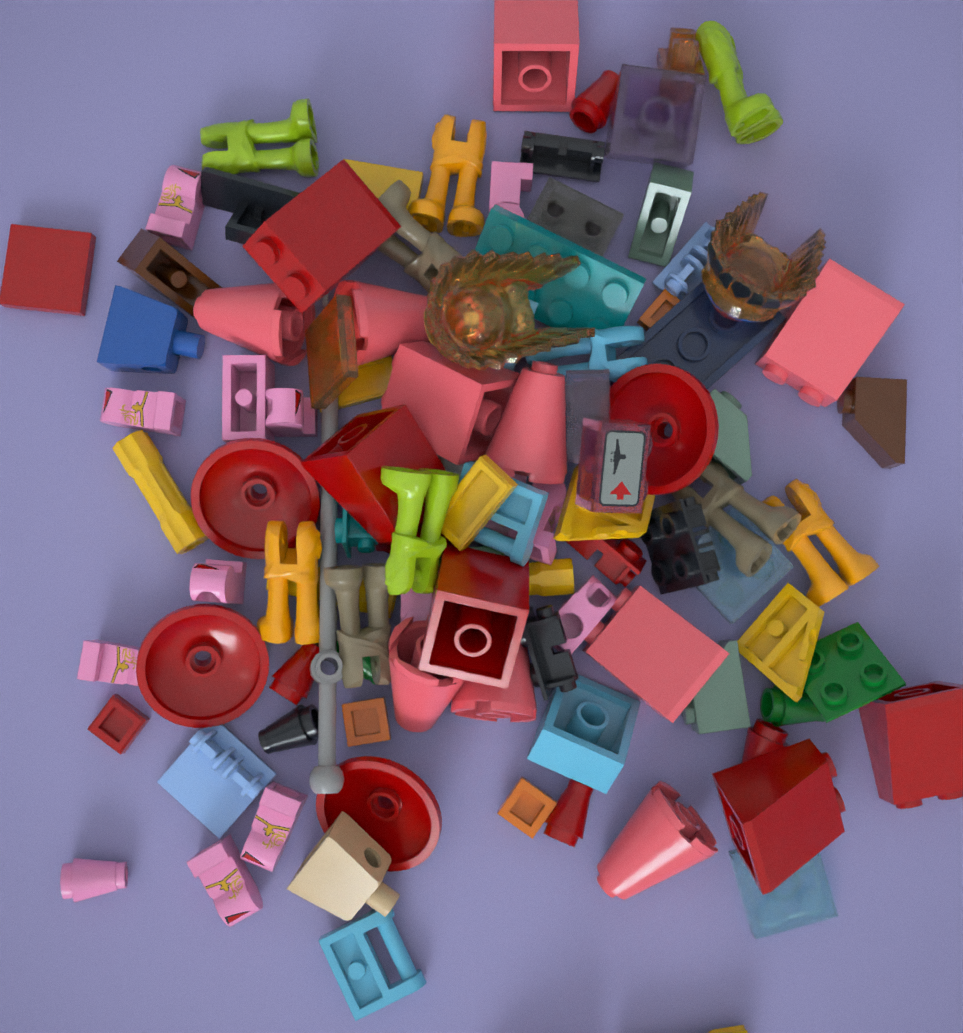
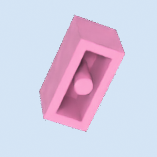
(244, 396)

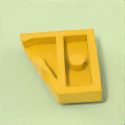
(581, 524)
(784, 640)

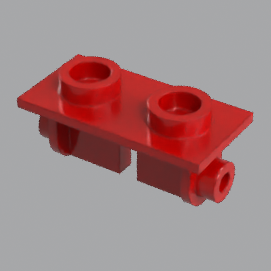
(617, 559)

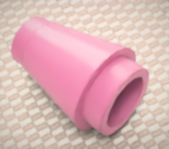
(92, 878)

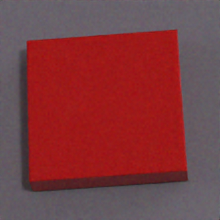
(47, 269)

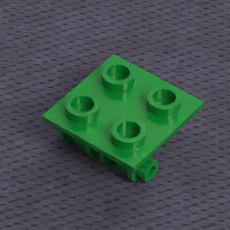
(848, 673)

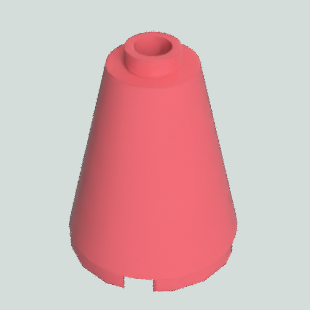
(383, 318)
(256, 319)
(533, 427)
(416, 694)
(491, 702)
(655, 844)

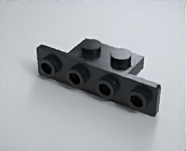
(246, 198)

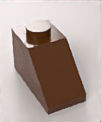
(165, 270)
(876, 417)

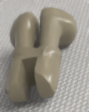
(433, 246)
(750, 548)
(353, 640)

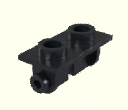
(563, 156)
(548, 667)

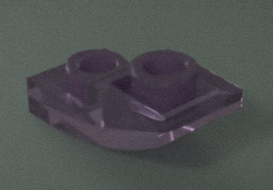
(585, 398)

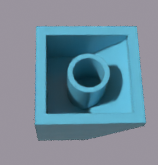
(586, 733)

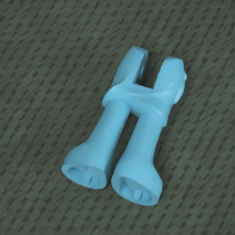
(601, 351)

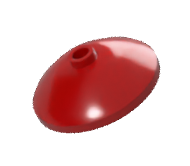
(664, 396)
(238, 515)
(206, 690)
(389, 806)

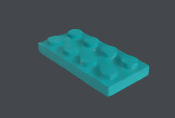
(590, 296)

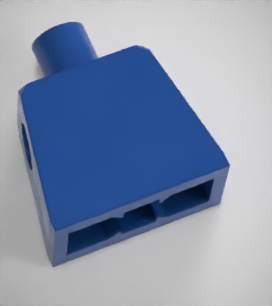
(146, 335)

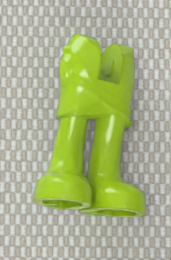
(746, 116)
(242, 135)
(412, 558)

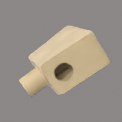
(345, 872)

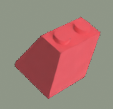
(535, 55)
(828, 335)
(448, 401)
(654, 652)

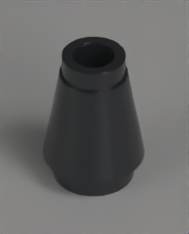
(291, 731)

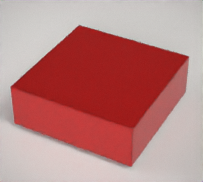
(118, 724)

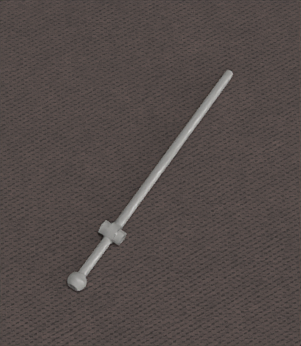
(327, 777)

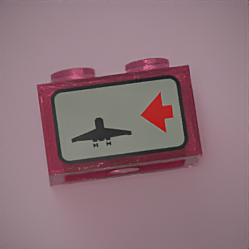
(613, 465)

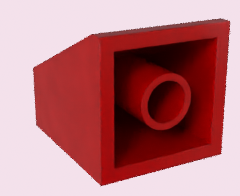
(321, 236)
(352, 461)
(476, 617)
(916, 743)
(781, 810)

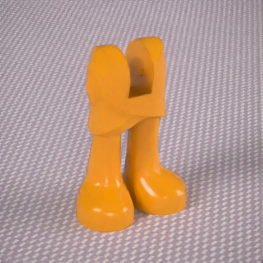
(450, 159)
(814, 521)
(299, 566)

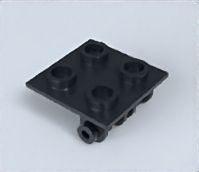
(674, 548)

